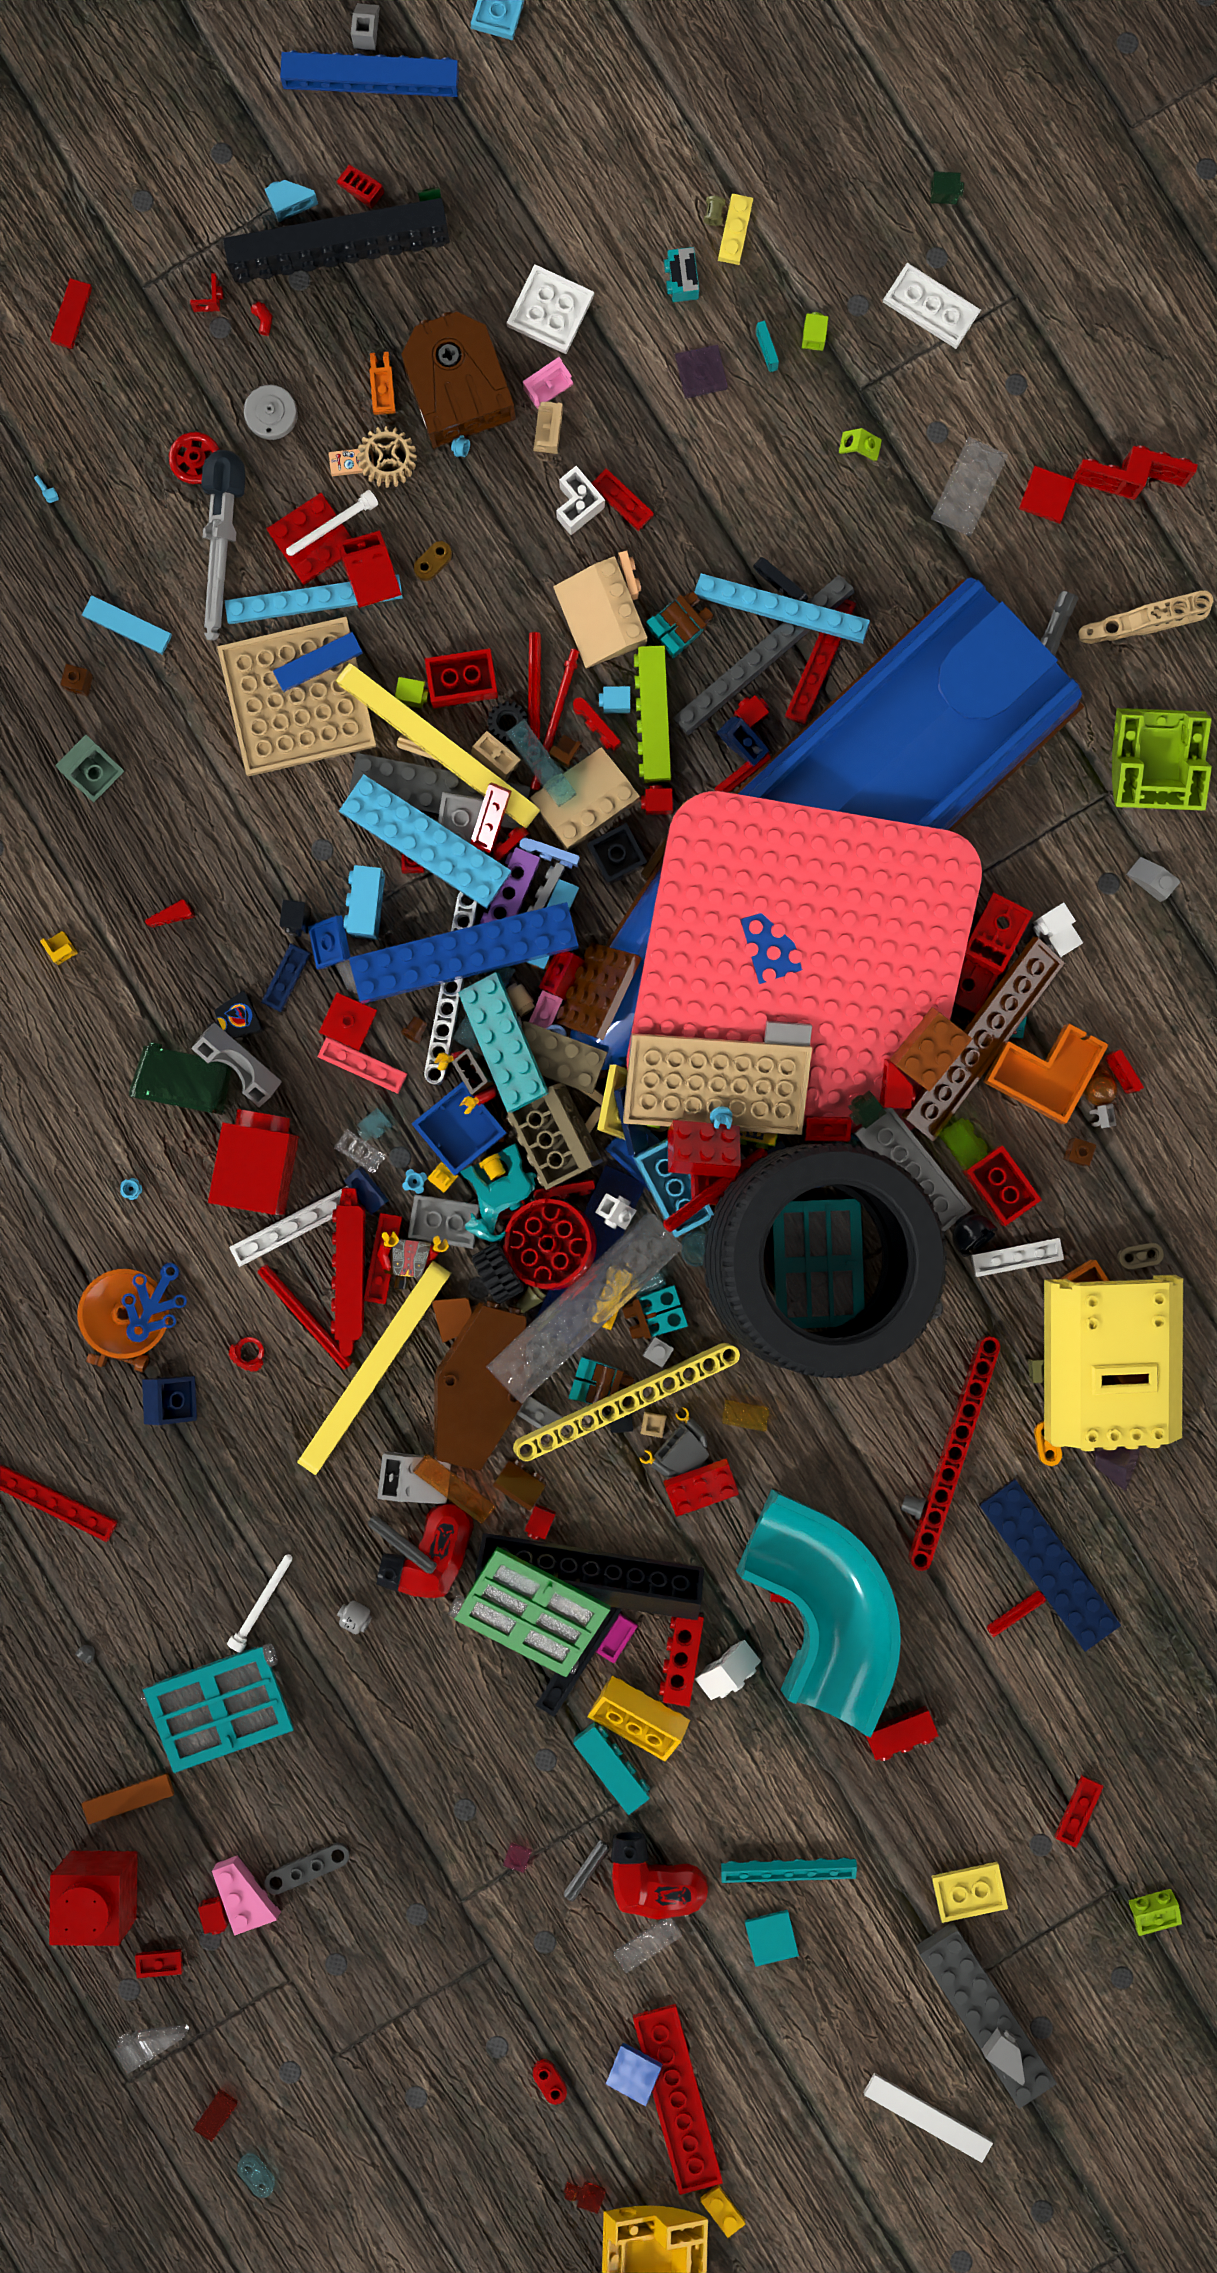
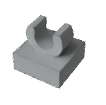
(1106, 1116)

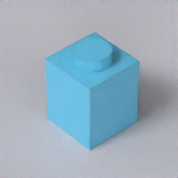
(615, 700)

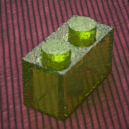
(963, 1143)

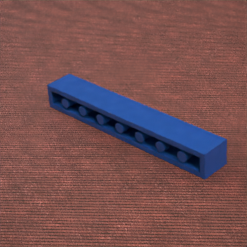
(369, 74)

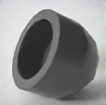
(86, 1653)

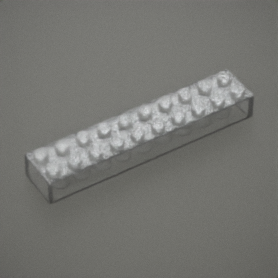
(584, 1307)

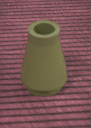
(530, 1298)

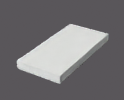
(931, 305)

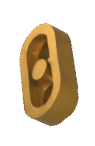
(433, 560)

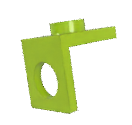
(863, 443)

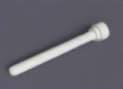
(367, 501)
(238, 1641)

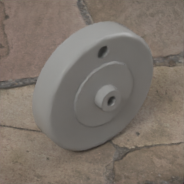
(270, 412)

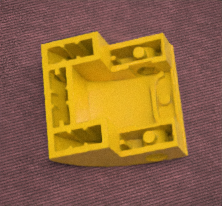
(654, 2240)

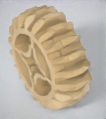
(396, 441)

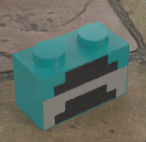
(682, 274)

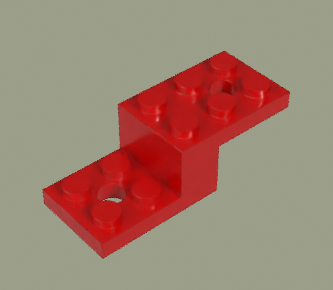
(1135, 470)
(990, 950)

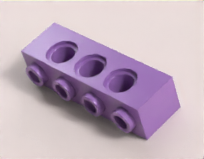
(529, 864)

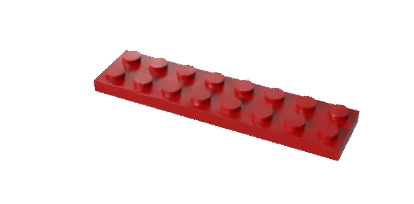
(678, 2100)

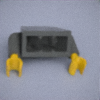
(682, 1451)

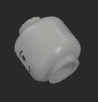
(354, 1617)

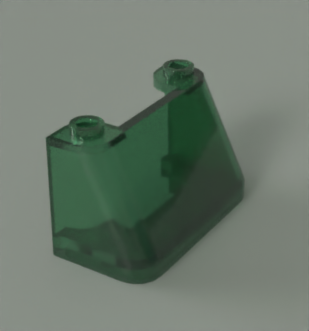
(180, 1080)

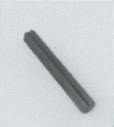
(402, 1544)

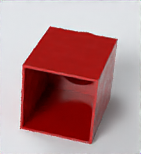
(254, 1163)
(87, 1878)

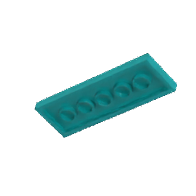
(503, 1042)

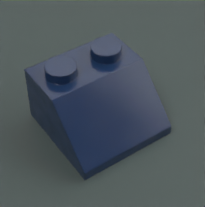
(169, 1400)

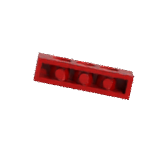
(681, 1693)

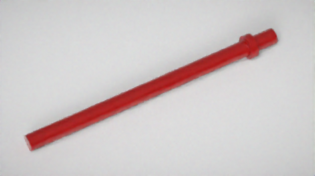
(556, 714)

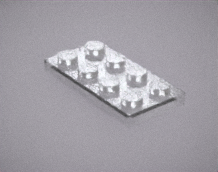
(969, 486)

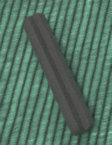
(586, 1870)

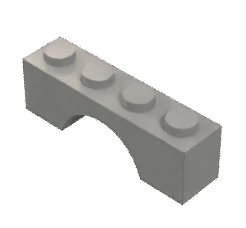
(256, 1079)

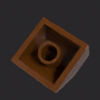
(520, 1483)

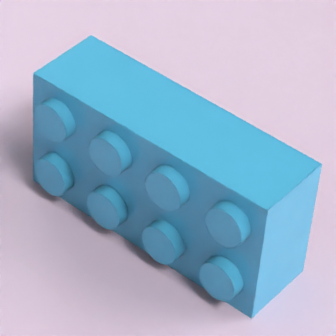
(668, 1189)

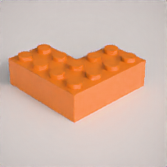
(1052, 1084)

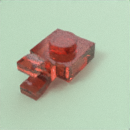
(587, 2197)

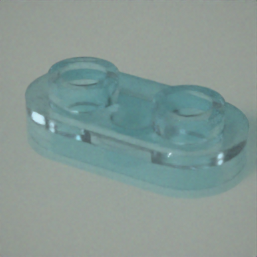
(257, 2176)

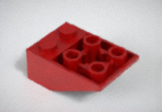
(369, 568)

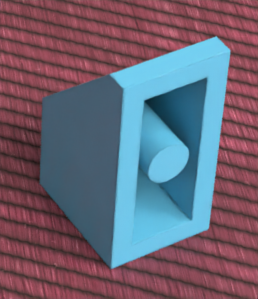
(289, 199)

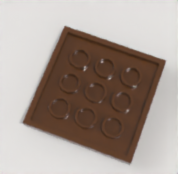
(597, 990)

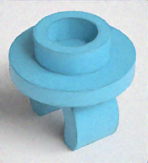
(721, 1115)

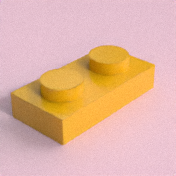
(723, 2211)

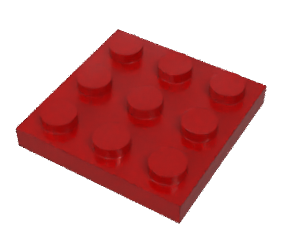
(320, 554)

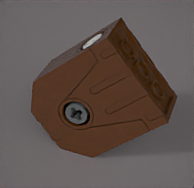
(456, 378)

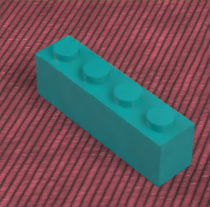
(611, 1767)

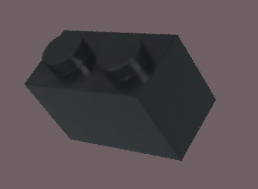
(295, 918)

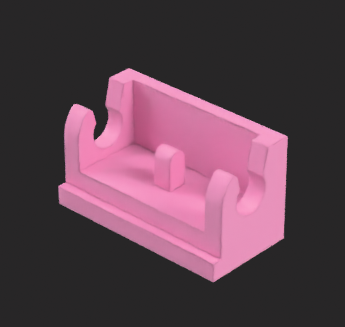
(547, 382)

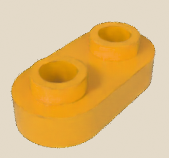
(1043, 1446)

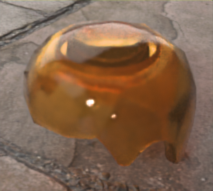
(1101, 1089)

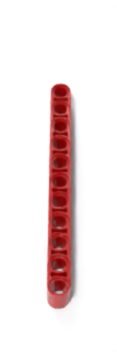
(955, 1464)

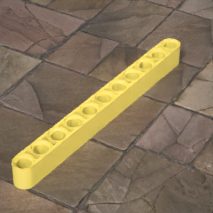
(432, 741)
(374, 1367)
(615, 1401)

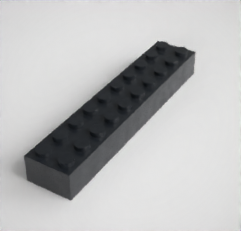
(336, 240)
(610, 1577)

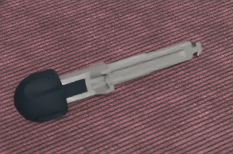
(224, 480)

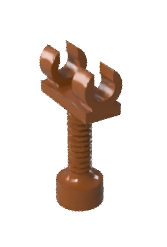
(140, 1362)

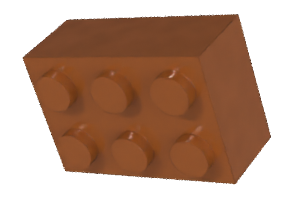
(930, 1049)

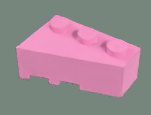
(242, 1896)

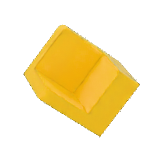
(59, 948)

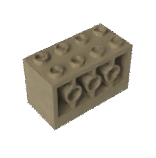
(555, 1137)

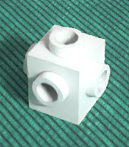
(616, 1211)

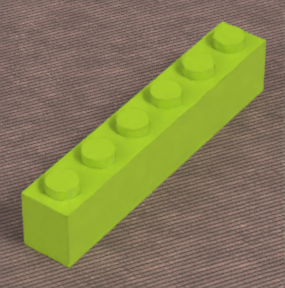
(653, 714)

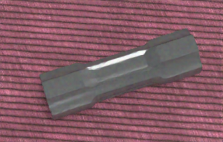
(1062, 611)

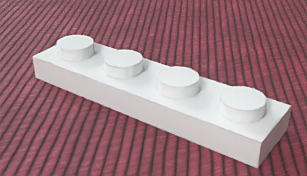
(1017, 1257)

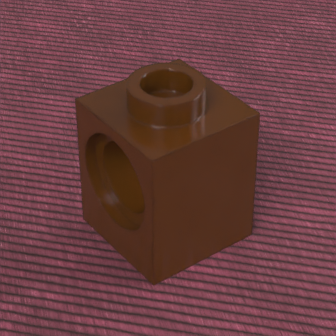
(76, 680)
(1079, 1152)

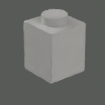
(658, 1351)

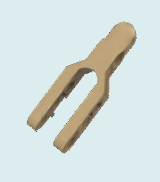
(1143, 619)

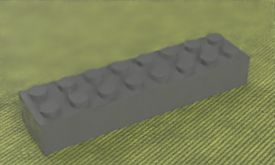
(982, 2007)

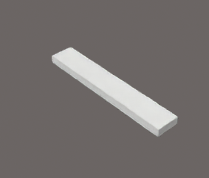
(286, 1229)
(928, 2117)

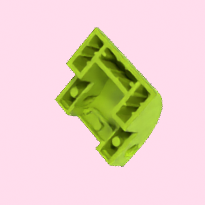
(1161, 759)

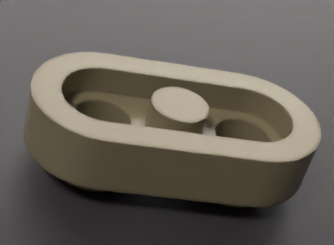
(1139, 1256)

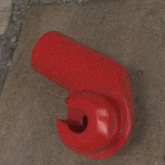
(259, 309)

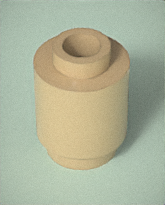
(520, 999)

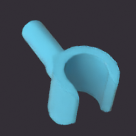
(49, 494)

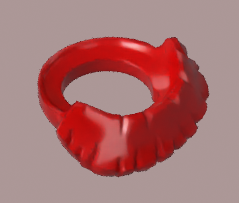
(252, 1365)

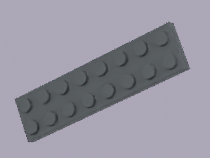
(420, 784)

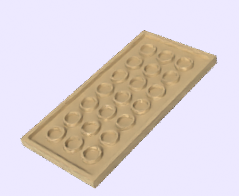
(693, 1076)

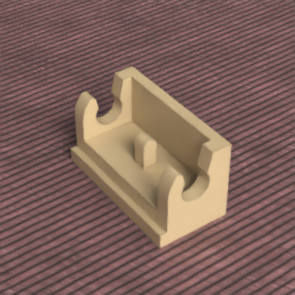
(548, 427)
(495, 756)

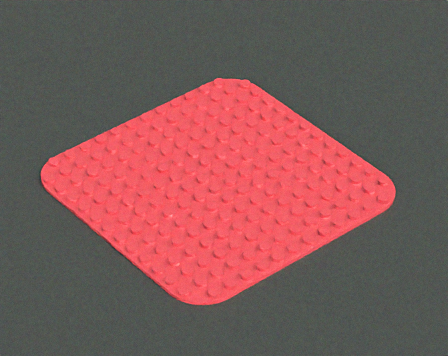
(873, 921)

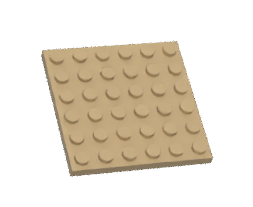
(298, 724)

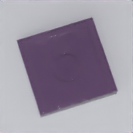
(701, 371)

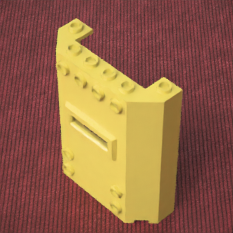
(1113, 1331)

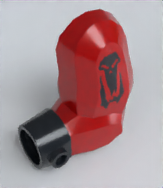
(444, 1542)
(653, 1889)

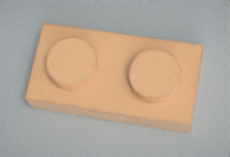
(627, 566)

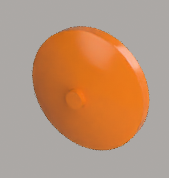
(105, 1319)

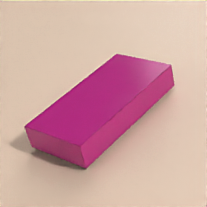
(617, 1638)

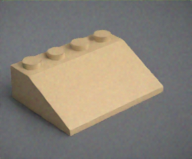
(600, 613)
(600, 798)

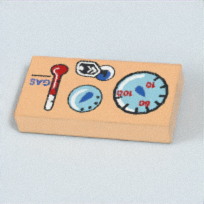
(346, 462)

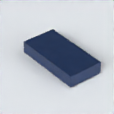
(367, 1190)

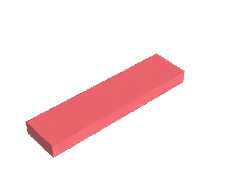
(362, 1065)

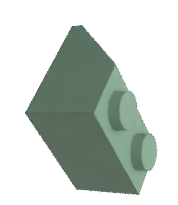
(89, 768)

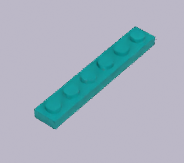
(788, 1870)

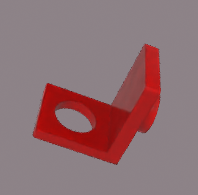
(214, 303)

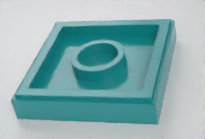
(771, 1938)

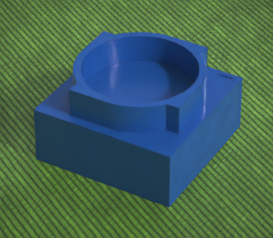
(458, 1136)

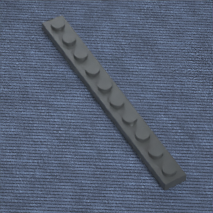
(756, 661)

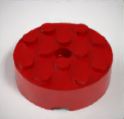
(571, 1250)

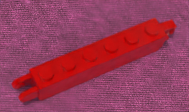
(350, 1271)

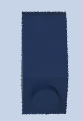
(742, 740)

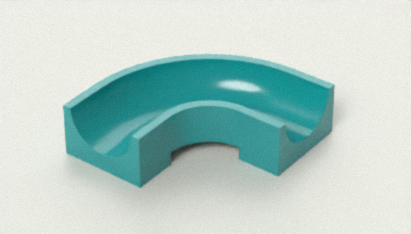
(844, 1605)

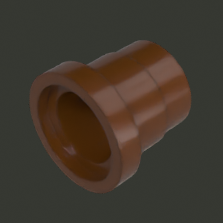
(415, 1030)

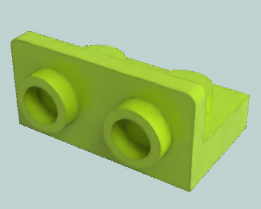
(1155, 1912)

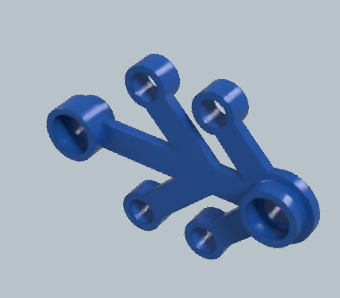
(151, 1305)

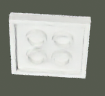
(550, 309)

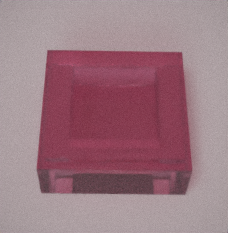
(517, 1857)

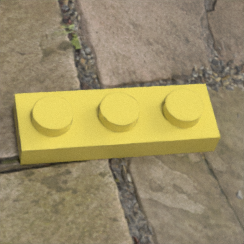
(735, 229)

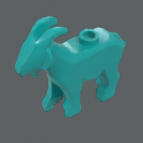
(498, 1195)

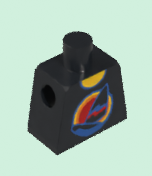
(238, 1017)

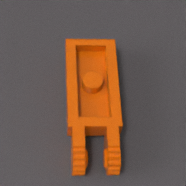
(382, 386)

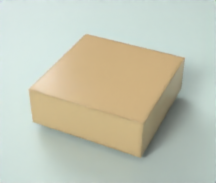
(653, 1424)

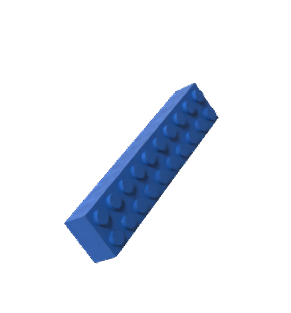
(463, 953)

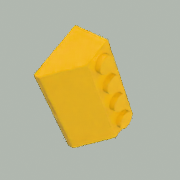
(639, 1718)

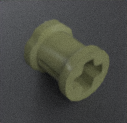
(714, 210)

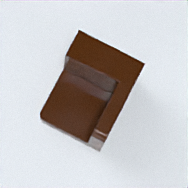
(565, 751)

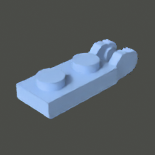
(548, 852)

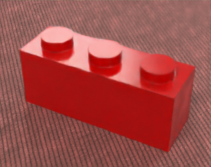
(902, 1734)

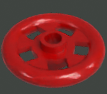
(186, 441)

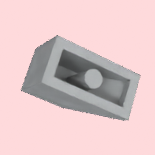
(1153, 878)
(1005, 2054)

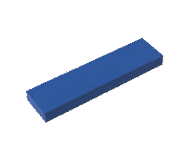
(317, 662)

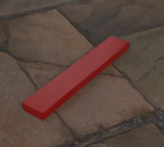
(815, 671)
(56, 1504)

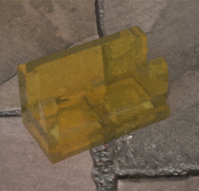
(745, 1415)

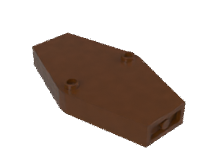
(468, 1400)

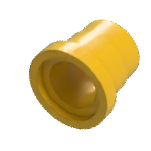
(493, 1166)

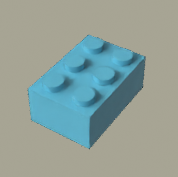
(364, 902)

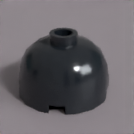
(972, 1233)

